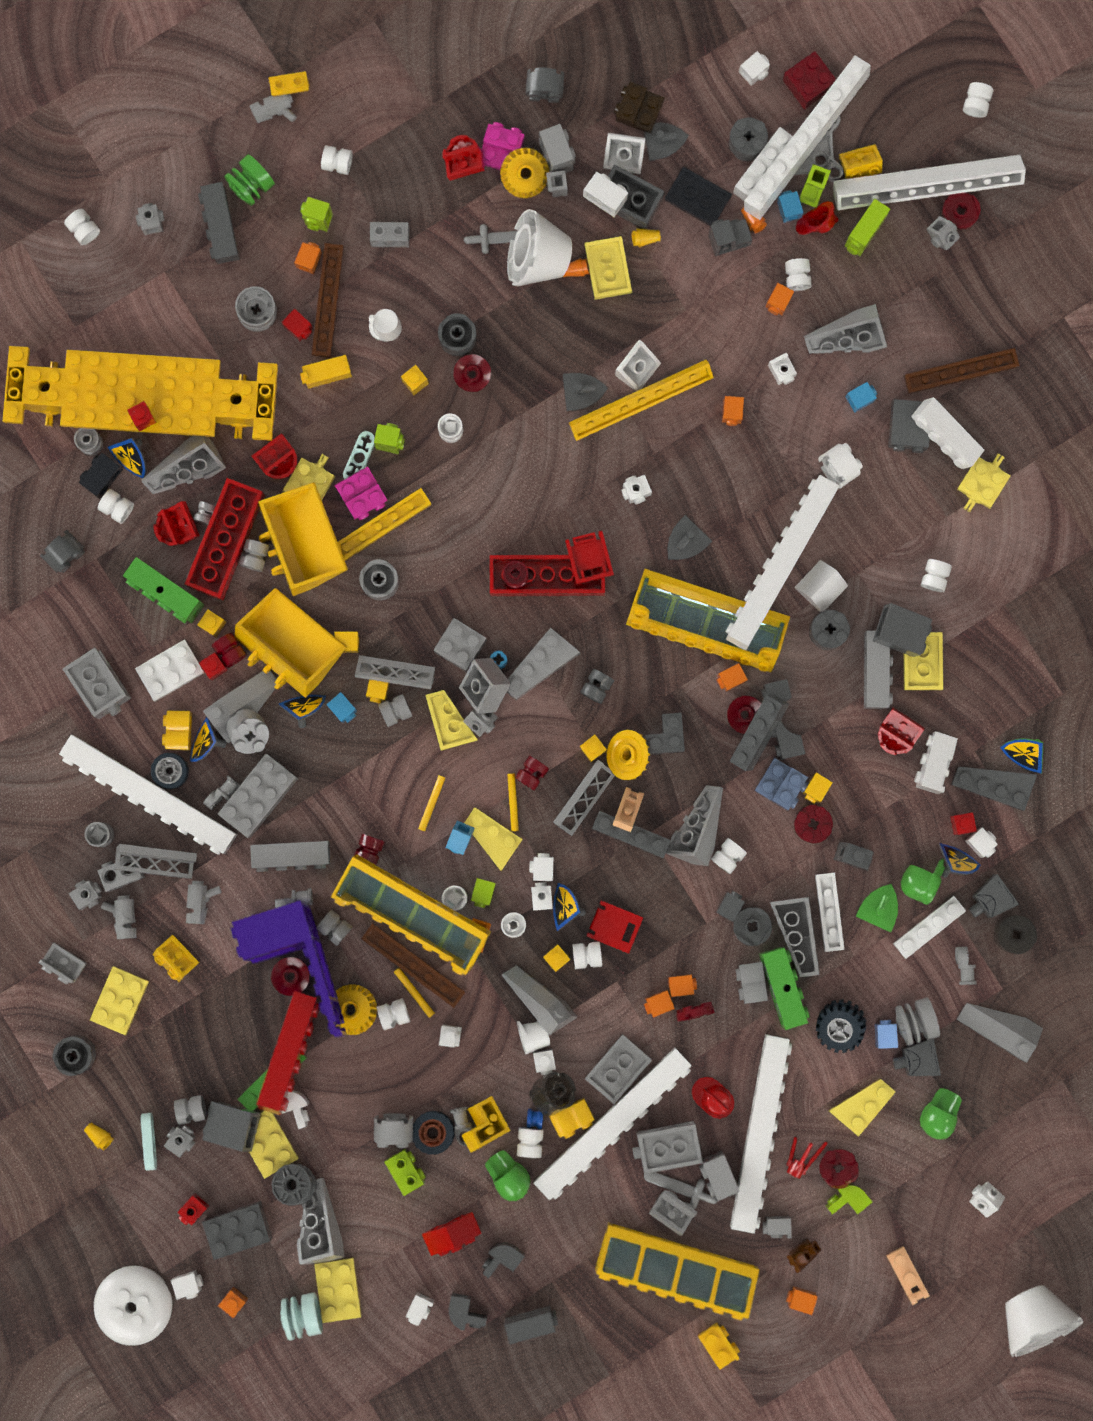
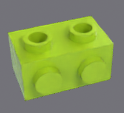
(316, 214)
(389, 438)
(405, 1171)

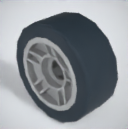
(167, 761)

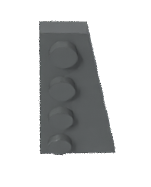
(1001, 786)

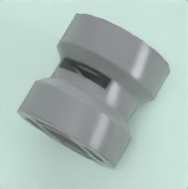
(201, 516)

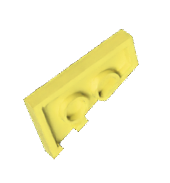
(448, 722)
(493, 837)
(863, 1107)

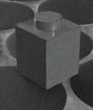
(730, 906)

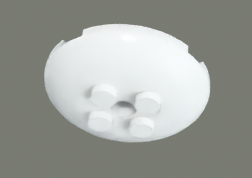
(148, 1293)

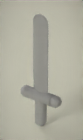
(490, 238)
(694, 1193)

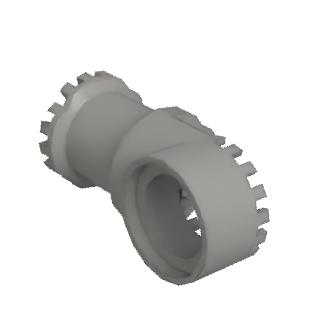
(225, 791)
(304, 896)
(966, 970)
(461, 1122)

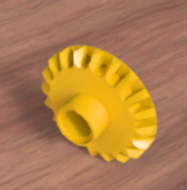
(512, 168)
(627, 755)
(364, 1005)

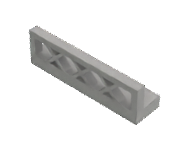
(395, 672)
(578, 793)
(154, 853)

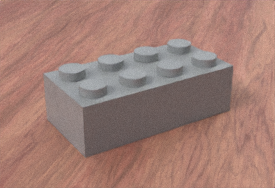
(257, 796)

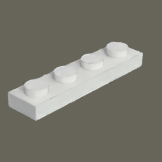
(829, 912)
(929, 927)

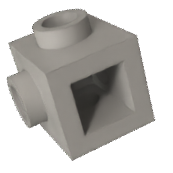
(150, 219)
(943, 233)
(480, 722)
(79, 894)
(175, 1145)

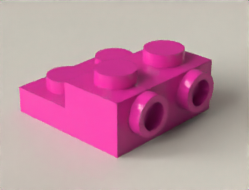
(499, 143)
(361, 493)

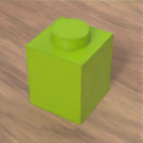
(483, 893)

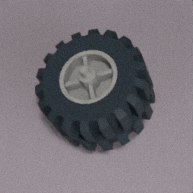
(841, 1026)

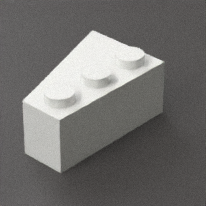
(935, 762)

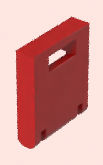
(587, 555)
(611, 926)

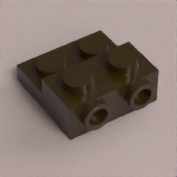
(638, 107)

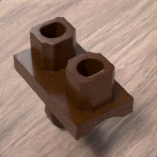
(803, 1254)

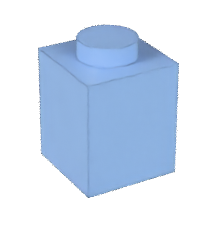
(886, 1034)

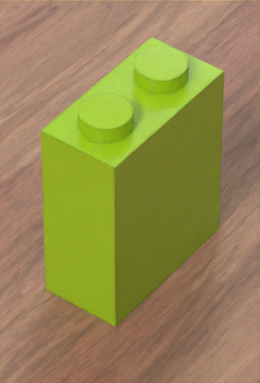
(867, 227)

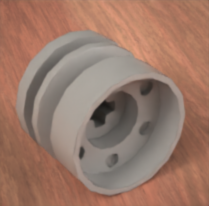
(250, 299)
(917, 1021)

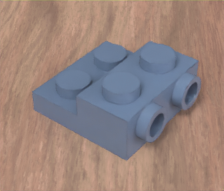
(782, 784)

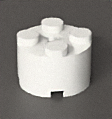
(840, 464)

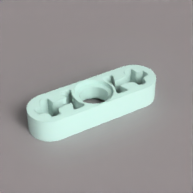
(369, 446)
(148, 1140)

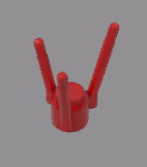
(798, 1167)

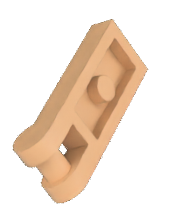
(628, 809)
(907, 1274)

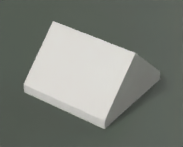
(624, 152)
(637, 366)
(821, 585)

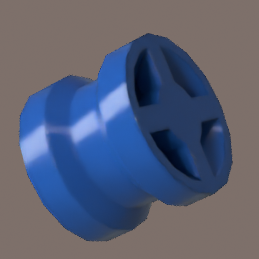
(534, 1119)

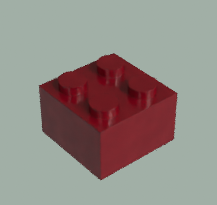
(809, 80)

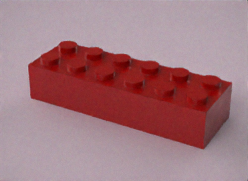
(224, 539)
(546, 577)
(287, 1053)

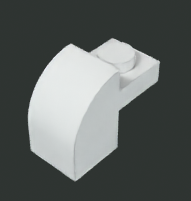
(296, 1103)

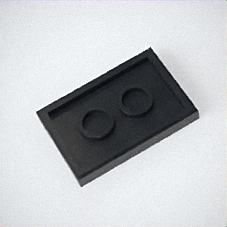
(698, 196)

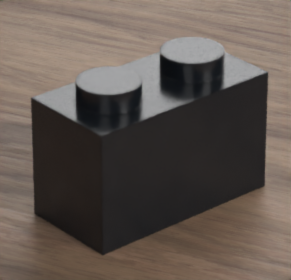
(100, 475)

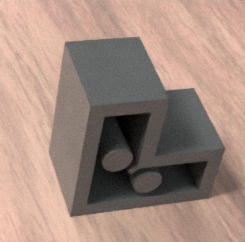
(729, 236)
(671, 739)

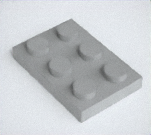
(618, 1069)

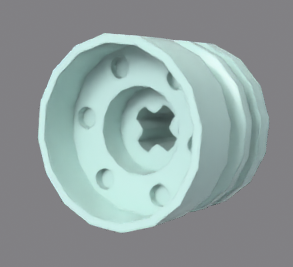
(301, 1316)

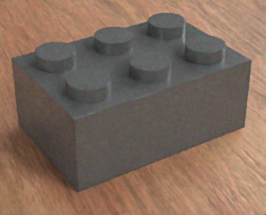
(642, 197)
(237, 1230)

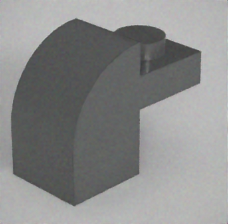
(505, 1254)
(459, 1313)

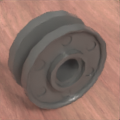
(282, 1184)

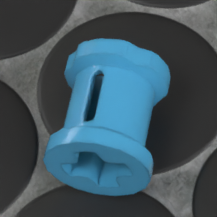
(503, 656)

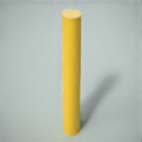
(513, 802)
(431, 803)
(413, 991)

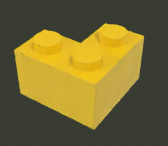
(489, 1124)

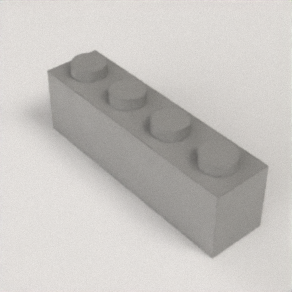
(877, 674)
(290, 854)

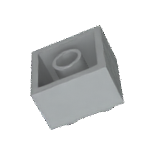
(556, 149)
(460, 645)
(484, 685)
(720, 1177)

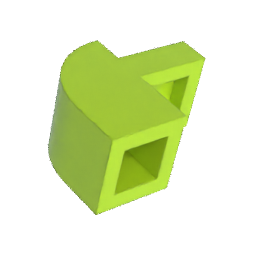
(814, 185)
(852, 1195)

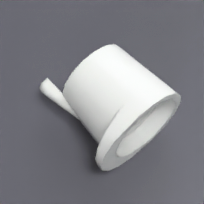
(385, 325)
(533, 1036)

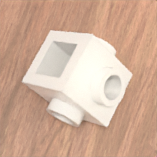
(636, 483)
(986, 1199)

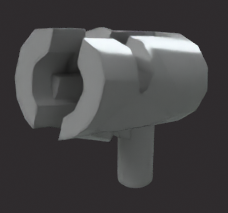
(272, 106)
(197, 899)
(124, 916)

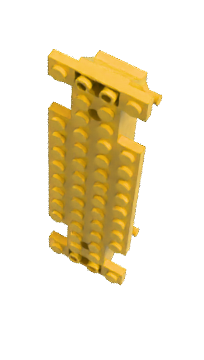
(179, 391)

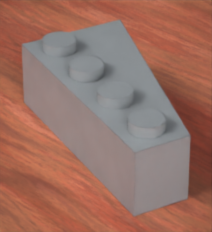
(544, 659)
(797, 928)

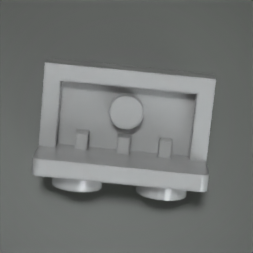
(63, 964)
(673, 1212)

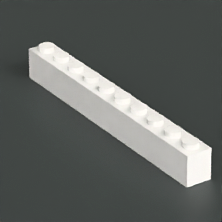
(807, 137)
(929, 182)
(782, 562)
(148, 794)
(612, 1123)
(759, 1133)

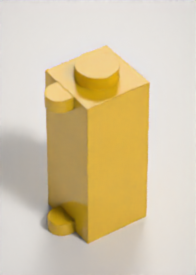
(326, 371)

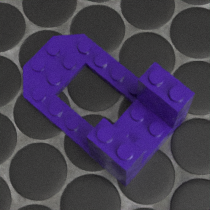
(284, 932)

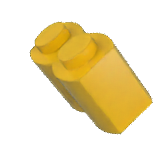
(178, 730)
(572, 1118)

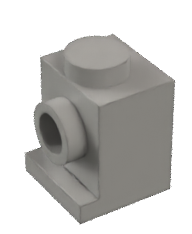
(557, 183)
(777, 1226)

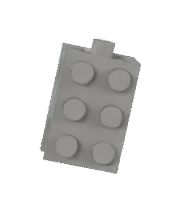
(97, 684)
(668, 1147)

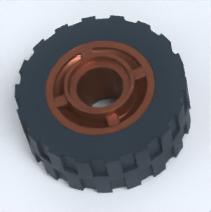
(445, 1132)

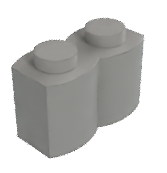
(752, 982)

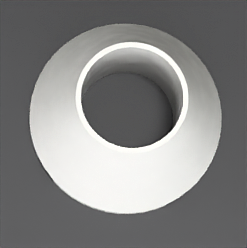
(538, 250)
(1037, 1319)

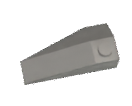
(849, 333)
(190, 461)
(247, 696)
(698, 834)
(544, 1004)
(1008, 1031)
(319, 1232)

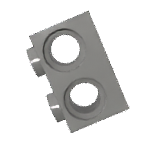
(389, 234)
(122, 877)

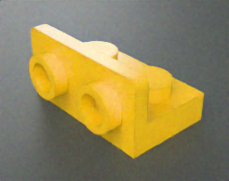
(289, 83)
(861, 162)
(175, 958)
(719, 1346)

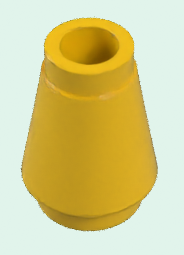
(643, 237)
(98, 1136)

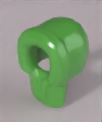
(922, 884)
(940, 1114)
(509, 1177)

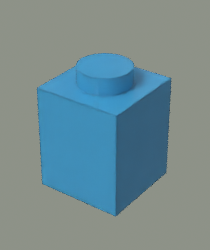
(790, 206)
(861, 397)
(342, 708)
(460, 838)

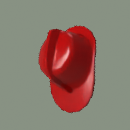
(819, 219)
(713, 1097)

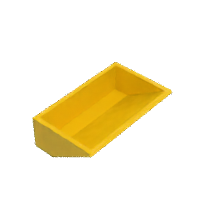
(301, 538)
(288, 643)

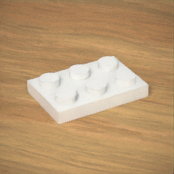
(169, 670)

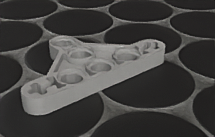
(825, 149)

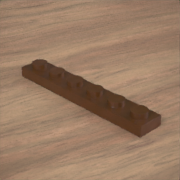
(327, 300)
(961, 371)
(413, 965)

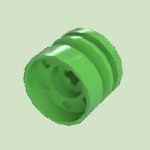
(249, 180)

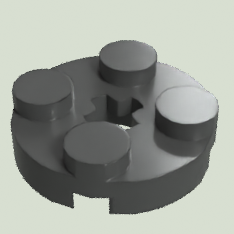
(762, 923)

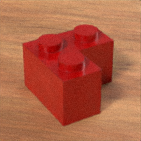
(452, 1235)

